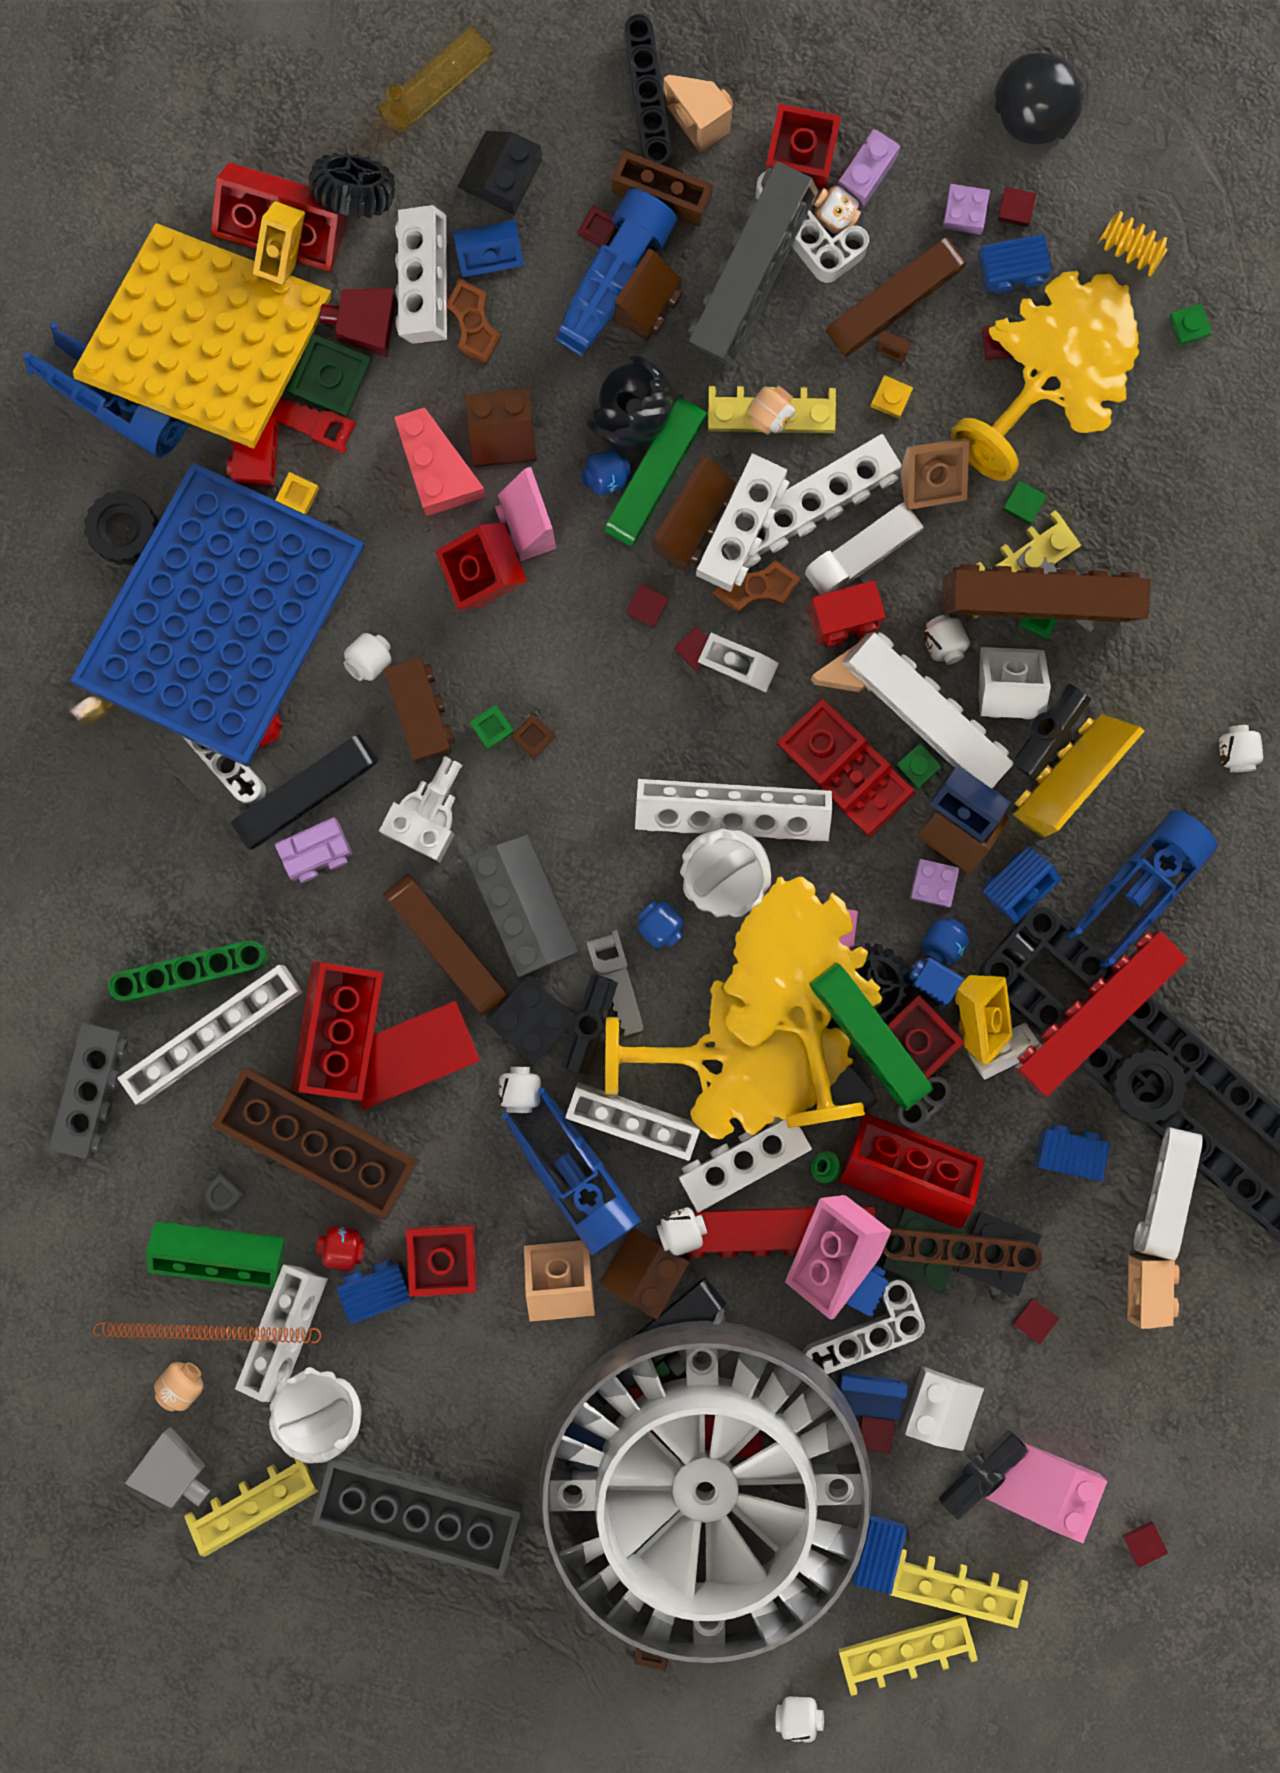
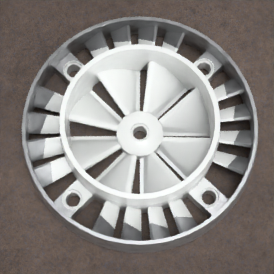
(646, 1484)

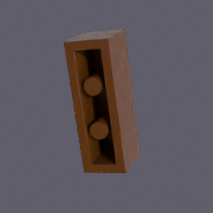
(680, 192)
(419, 709)

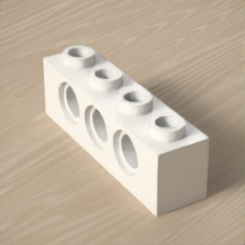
(430, 321)
(757, 475)
(633, 1121)
(706, 1194)
(289, 1307)

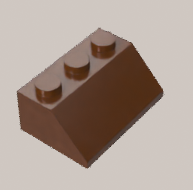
(694, 514)

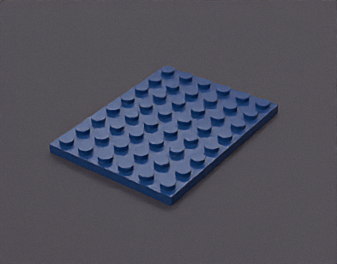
(218, 614)

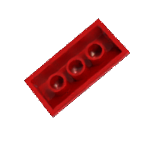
(247, 194)
(337, 1031)
(913, 1171)

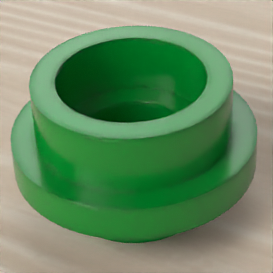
(833, 1170)

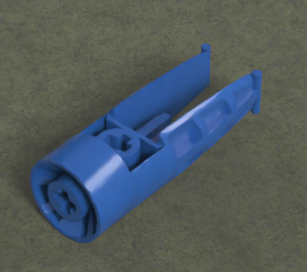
(642, 225)
(138, 423)
(1178, 842)
(605, 1220)

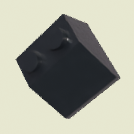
(502, 169)

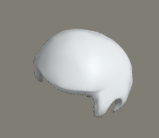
(725, 872)
(315, 1416)

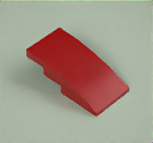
(845, 763)
(417, 1053)

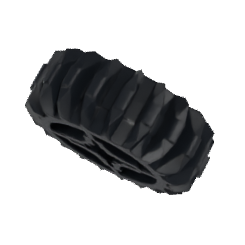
(352, 185)
(894, 985)

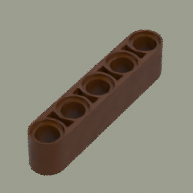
(896, 297)
(445, 944)
(975, 1254)

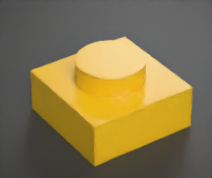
(891, 397)
(297, 493)

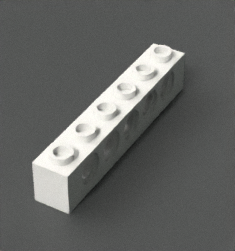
(873, 454)
(749, 809)
(210, 1035)

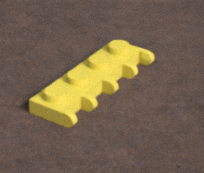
(810, 415)
(1053, 544)
(252, 1507)
(959, 1593)
(906, 1651)

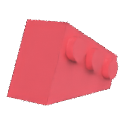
(436, 466)

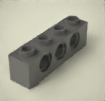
(66, 1136)

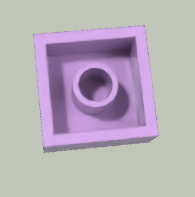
(966, 209)
(934, 883)

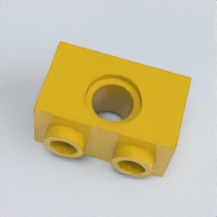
(278, 242)

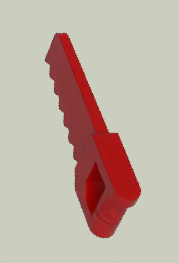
(314, 423)

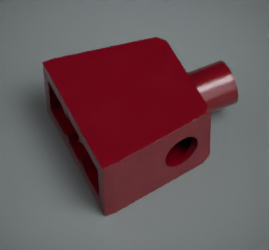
(363, 318)

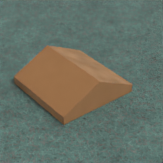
(935, 473)

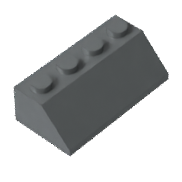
(522, 905)

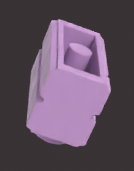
(869, 167)
(314, 850)

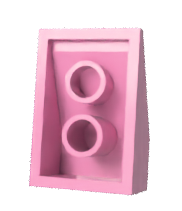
(526, 516)
(836, 1253)
(1052, 1493)

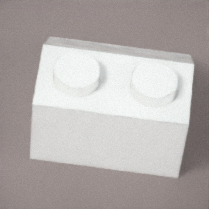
(1013, 682)
(941, 1409)

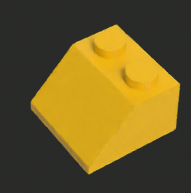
(984, 1015)

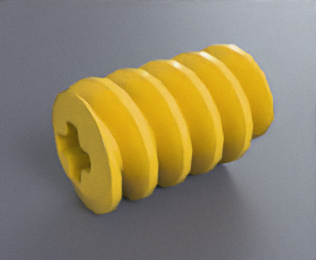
(1134, 243)

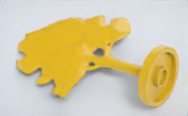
(1083, 341)
(778, 955)
(754, 1080)

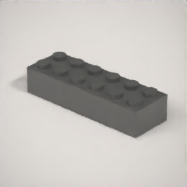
(753, 264)
(417, 1514)

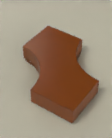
(477, 336)
(770, 584)

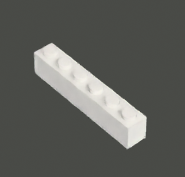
(925, 709)

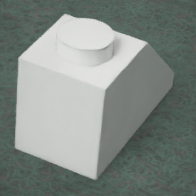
(738, 662)

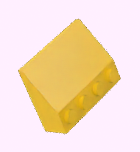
(1075, 774)

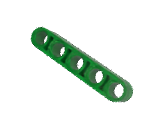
(655, 472)
(173, 971)
(870, 1036)

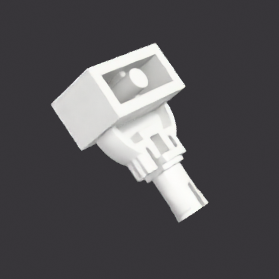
(422, 819)

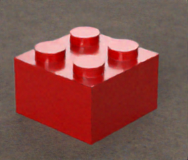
(804, 142)
(481, 566)
(846, 614)
(924, 1035)
(441, 1260)

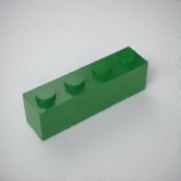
(215, 1255)

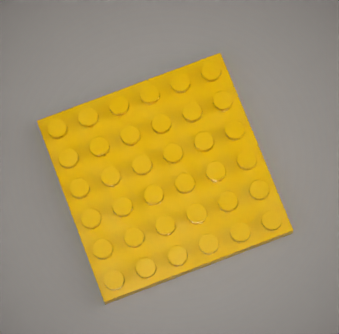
(202, 336)

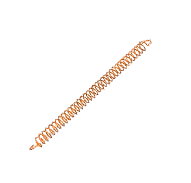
(158, 1328)

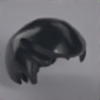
(1038, 98)
(633, 405)

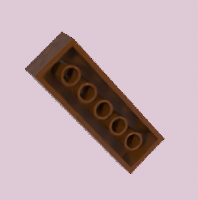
(1046, 596)
(315, 1142)

